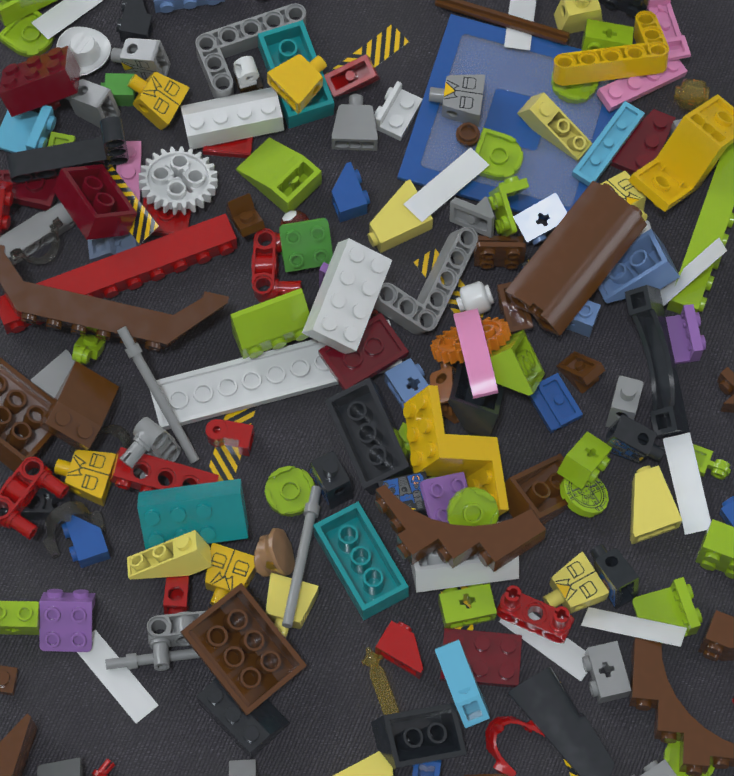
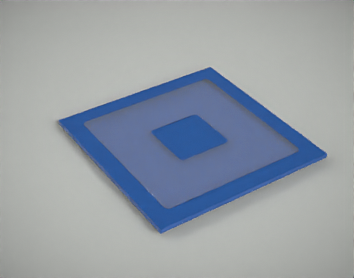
(509, 83)

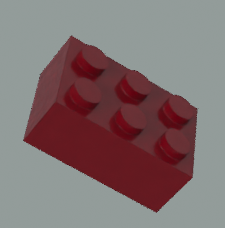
(39, 80)
(94, 201)

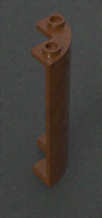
(576, 257)

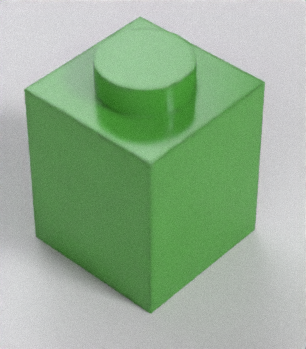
(118, 84)

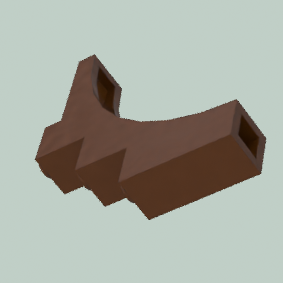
(494, 543)
(672, 721)

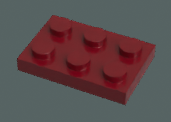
(376, 352)
(490, 654)

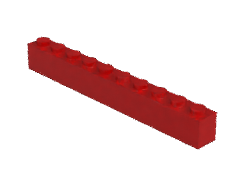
(138, 265)

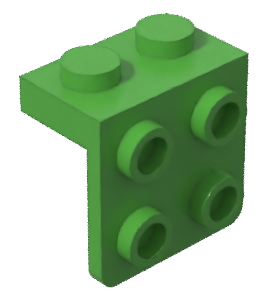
(305, 244)

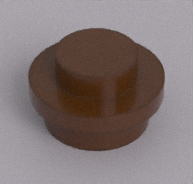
(467, 134)

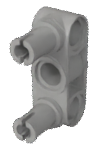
(154, 440)
(170, 638)

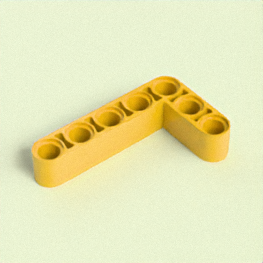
(610, 63)

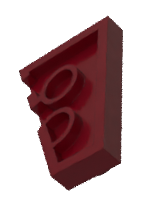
(644, 142)
(33, 193)

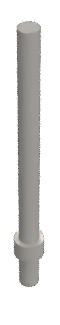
(134, 351)
(310, 512)
(133, 660)

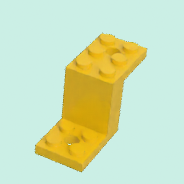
(687, 154)
(449, 453)

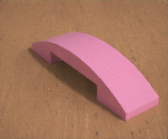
(677, 43)
(475, 353)

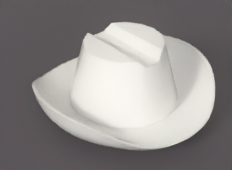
(88, 47)

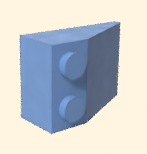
(642, 264)

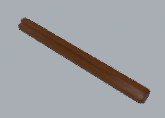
(505, 20)

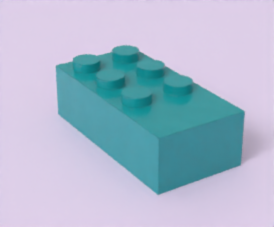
(278, 47)
(211, 509)
(361, 560)

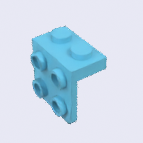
(27, 130)

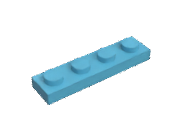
(608, 143)

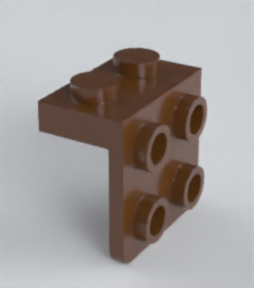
(499, 252)

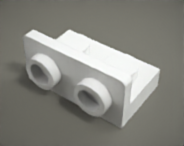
(397, 112)

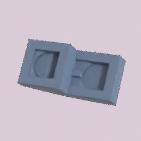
(109, 246)

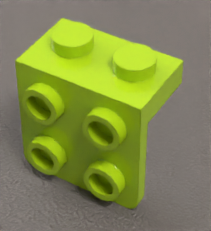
(500, 205)
(670, 606)

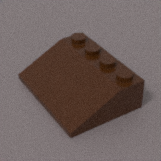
(21, 413)
(243, 648)

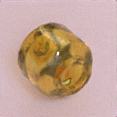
(691, 94)

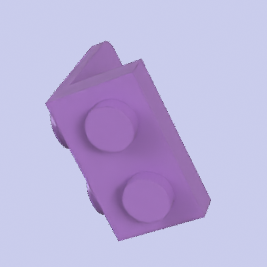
(685, 335)
(439, 491)
(66, 620)

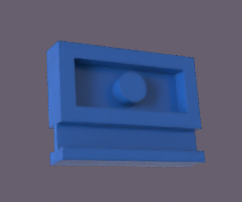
(555, 403)

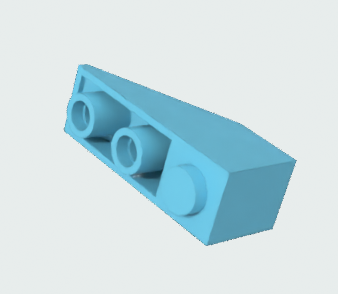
(462, 684)

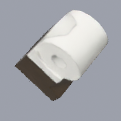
(247, 75)

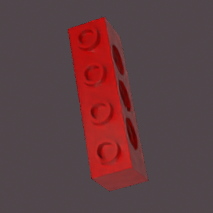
(153, 467)

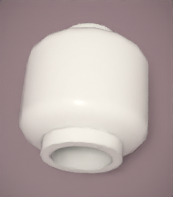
(474, 297)

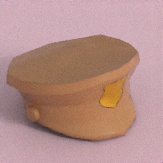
(274, 554)

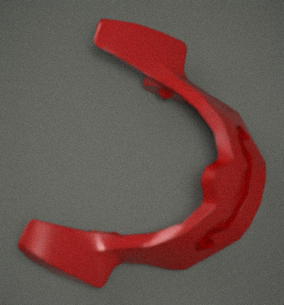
(494, 728)

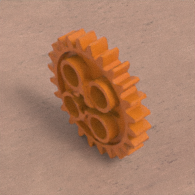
(448, 347)

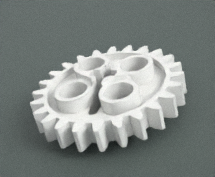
(178, 180)

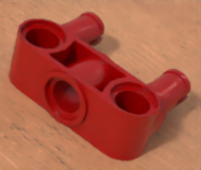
(266, 267)
(20, 490)
(515, 609)

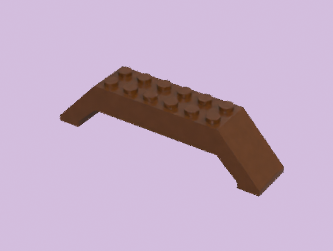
(101, 316)

